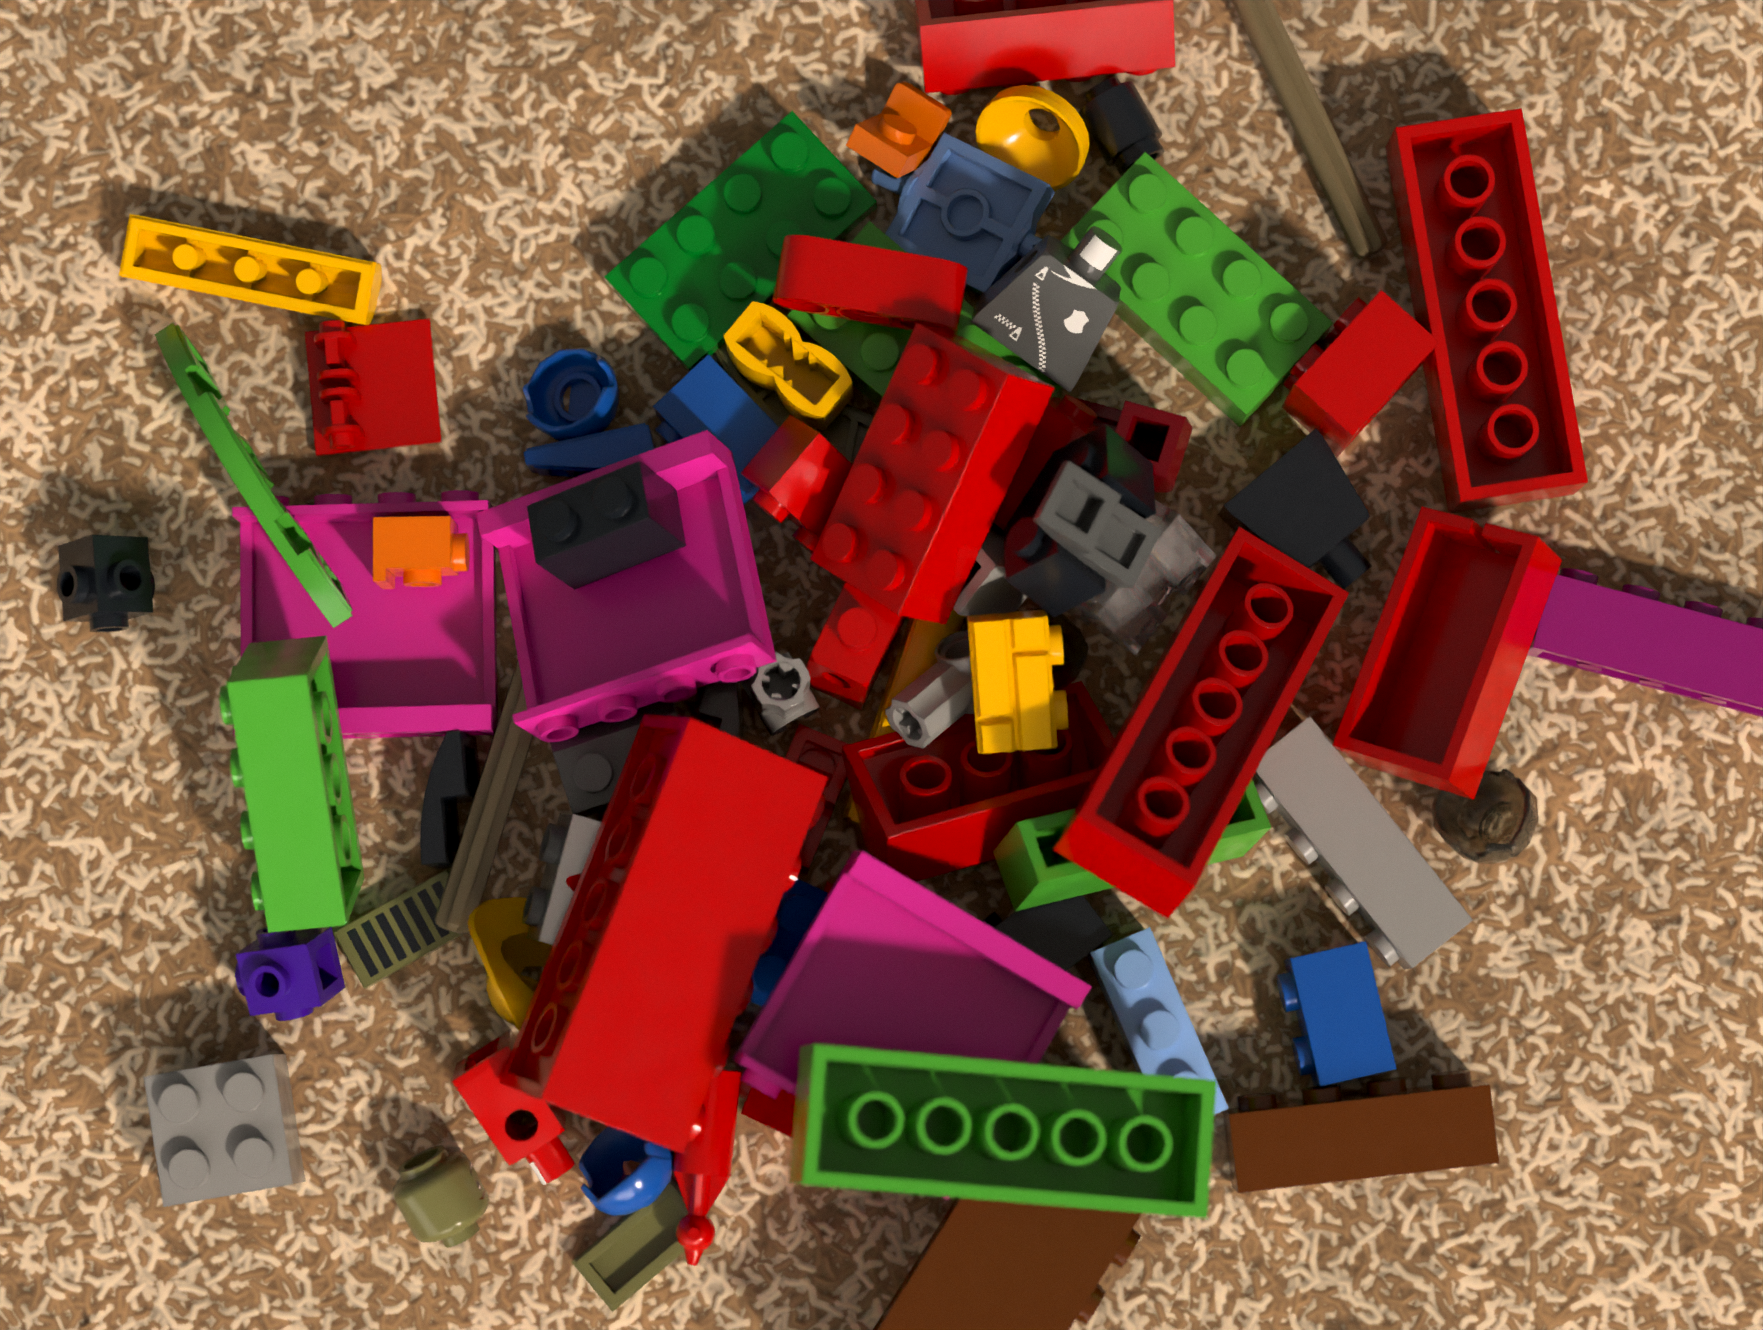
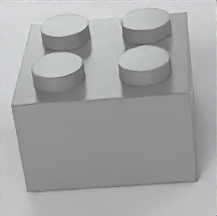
(224, 1129)

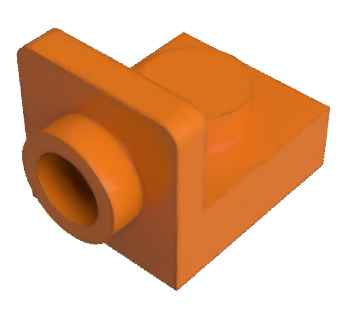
(904, 131)

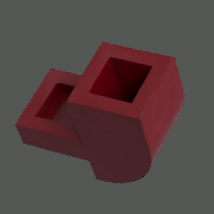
(1152, 432)

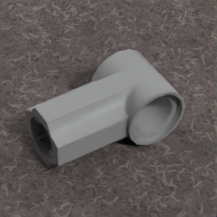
(781, 692)
(937, 695)

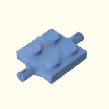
(967, 210)

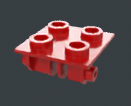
(372, 386)

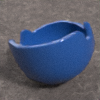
(592, 394)
(609, 1186)

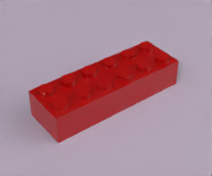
(1490, 300)
(1202, 724)

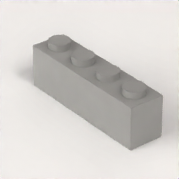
(1358, 847)

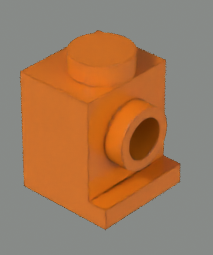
(418, 550)

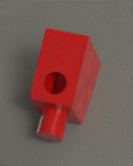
(853, 647)
(492, 1103)

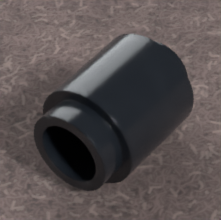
(1120, 124)

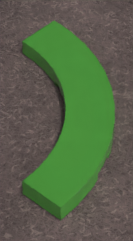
(249, 475)

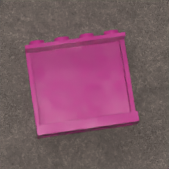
(644, 629)
(408, 653)
(904, 975)

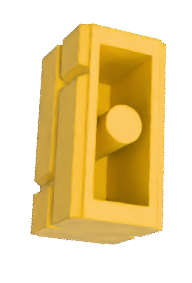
(1014, 681)

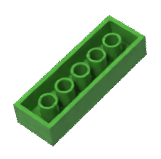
(1002, 1131)

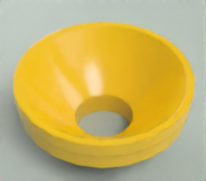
(1012, 137)

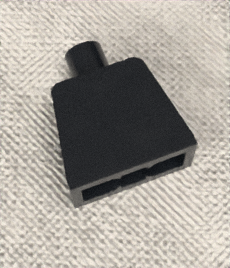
(1305, 510)

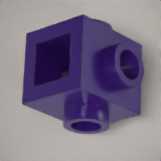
(289, 972)

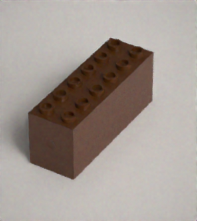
(1011, 1268)

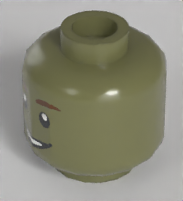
(440, 1196)

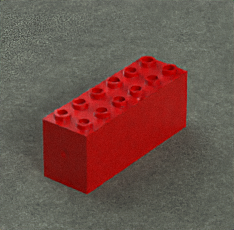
(666, 930)

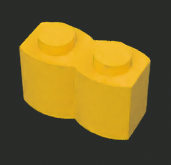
(804, 375)

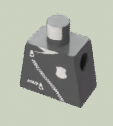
(1054, 304)

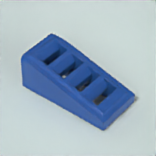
(589, 452)

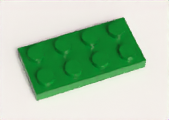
(729, 239)

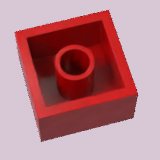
(1368, 362)

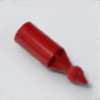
(707, 1164)

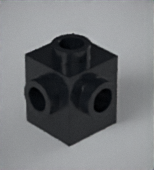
(105, 581)

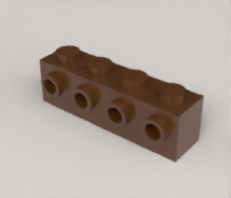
(1360, 1134)

